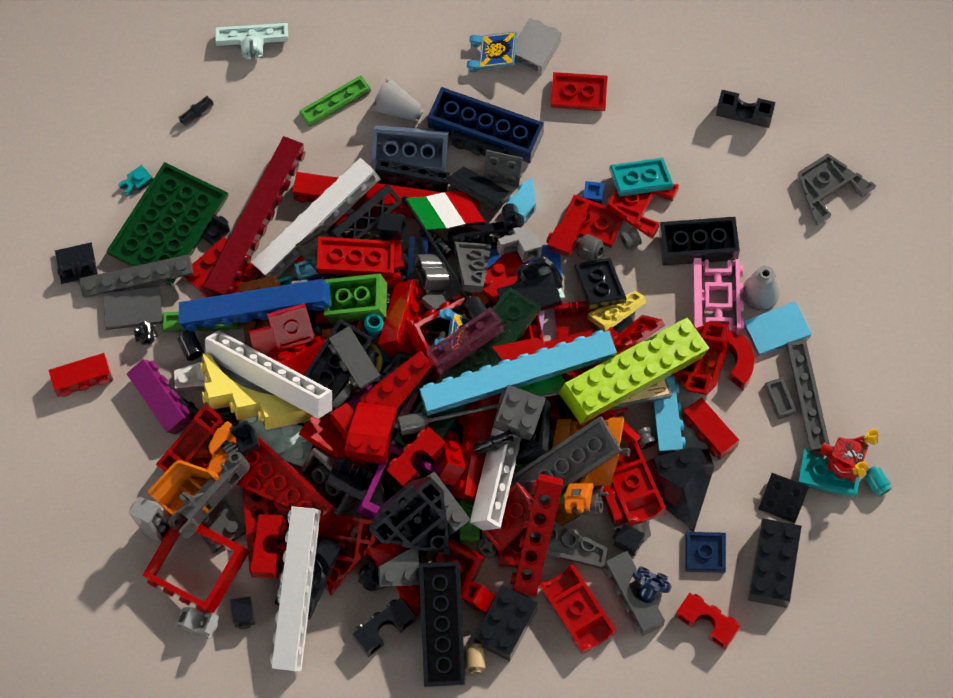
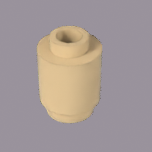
(474, 659)

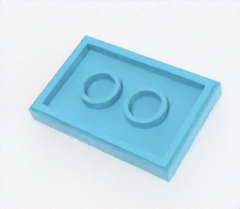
(776, 328)

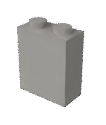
(536, 46)

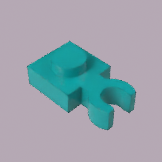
(137, 178)

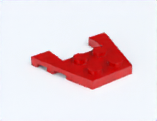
(633, 207)

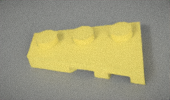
(611, 315)

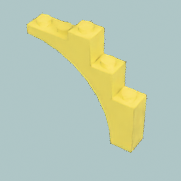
(246, 403)

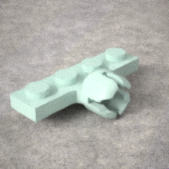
(252, 37)

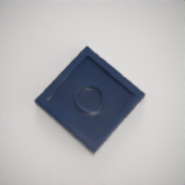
(705, 552)

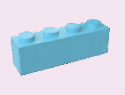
(667, 422)

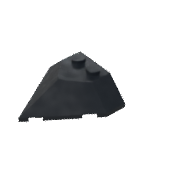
(683, 482)
(414, 518)

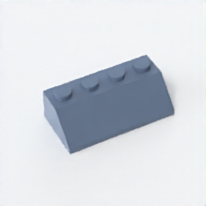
(411, 146)

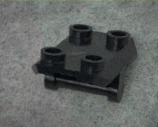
(539, 268)

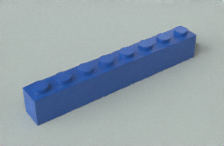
(252, 304)

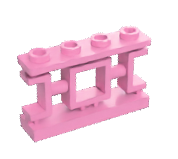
(733, 296)

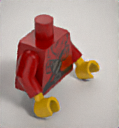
(848, 455)

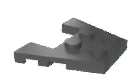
(825, 178)

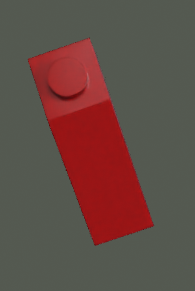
(567, 232)

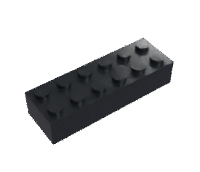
(442, 624)

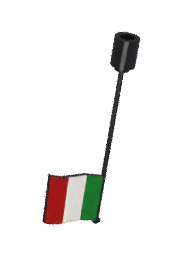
(446, 212)

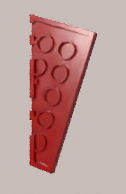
(280, 482)

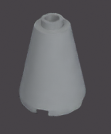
(397, 102)
(761, 289)

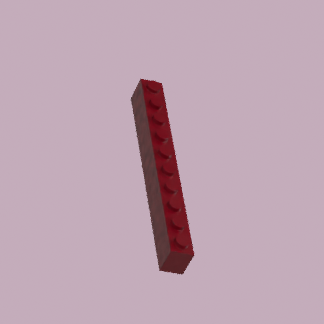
(255, 218)

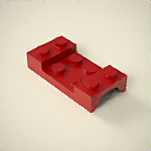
(636, 488)
(578, 609)

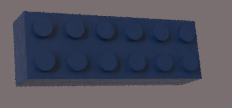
(487, 122)

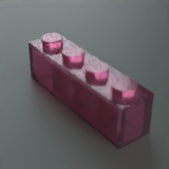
(465, 340)

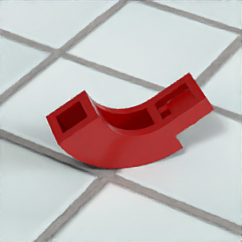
(744, 359)

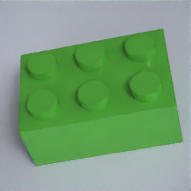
(356, 298)

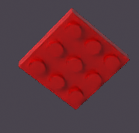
(205, 264)

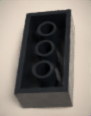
(699, 238)
(325, 366)
(774, 563)

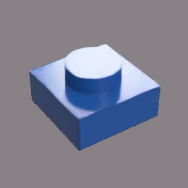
(593, 191)

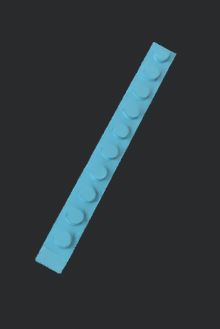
(518, 372)

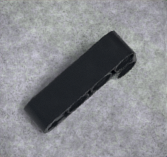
(484, 230)

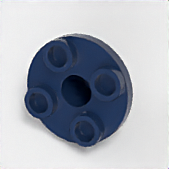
(650, 584)

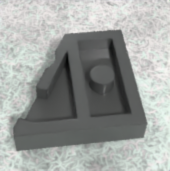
(226, 524)
(400, 570)

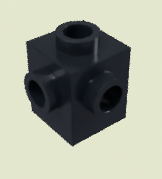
(365, 573)

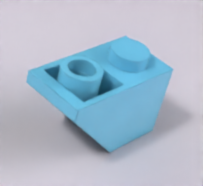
(524, 200)

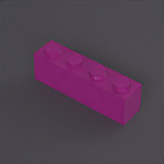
(159, 396)

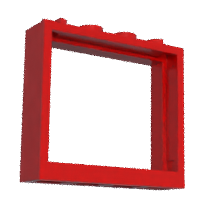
(416, 336)
(223, 582)

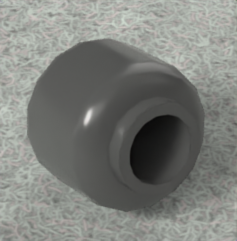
(590, 247)

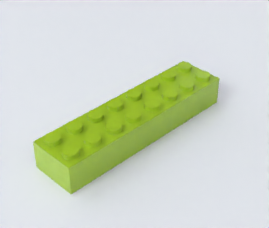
(633, 370)

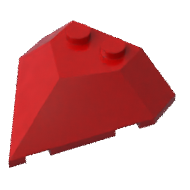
(704, 374)
(194, 441)
(354, 537)

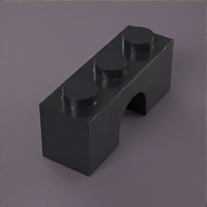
(756, 113)
(395, 614)

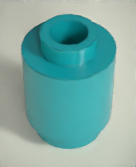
(373, 325)
(877, 481)

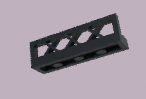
(412, 177)
(366, 208)

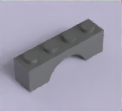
(645, 615)

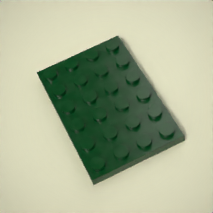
(167, 219)

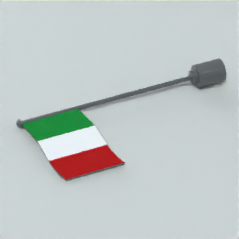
(549, 387)

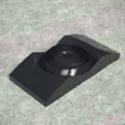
(325, 560)

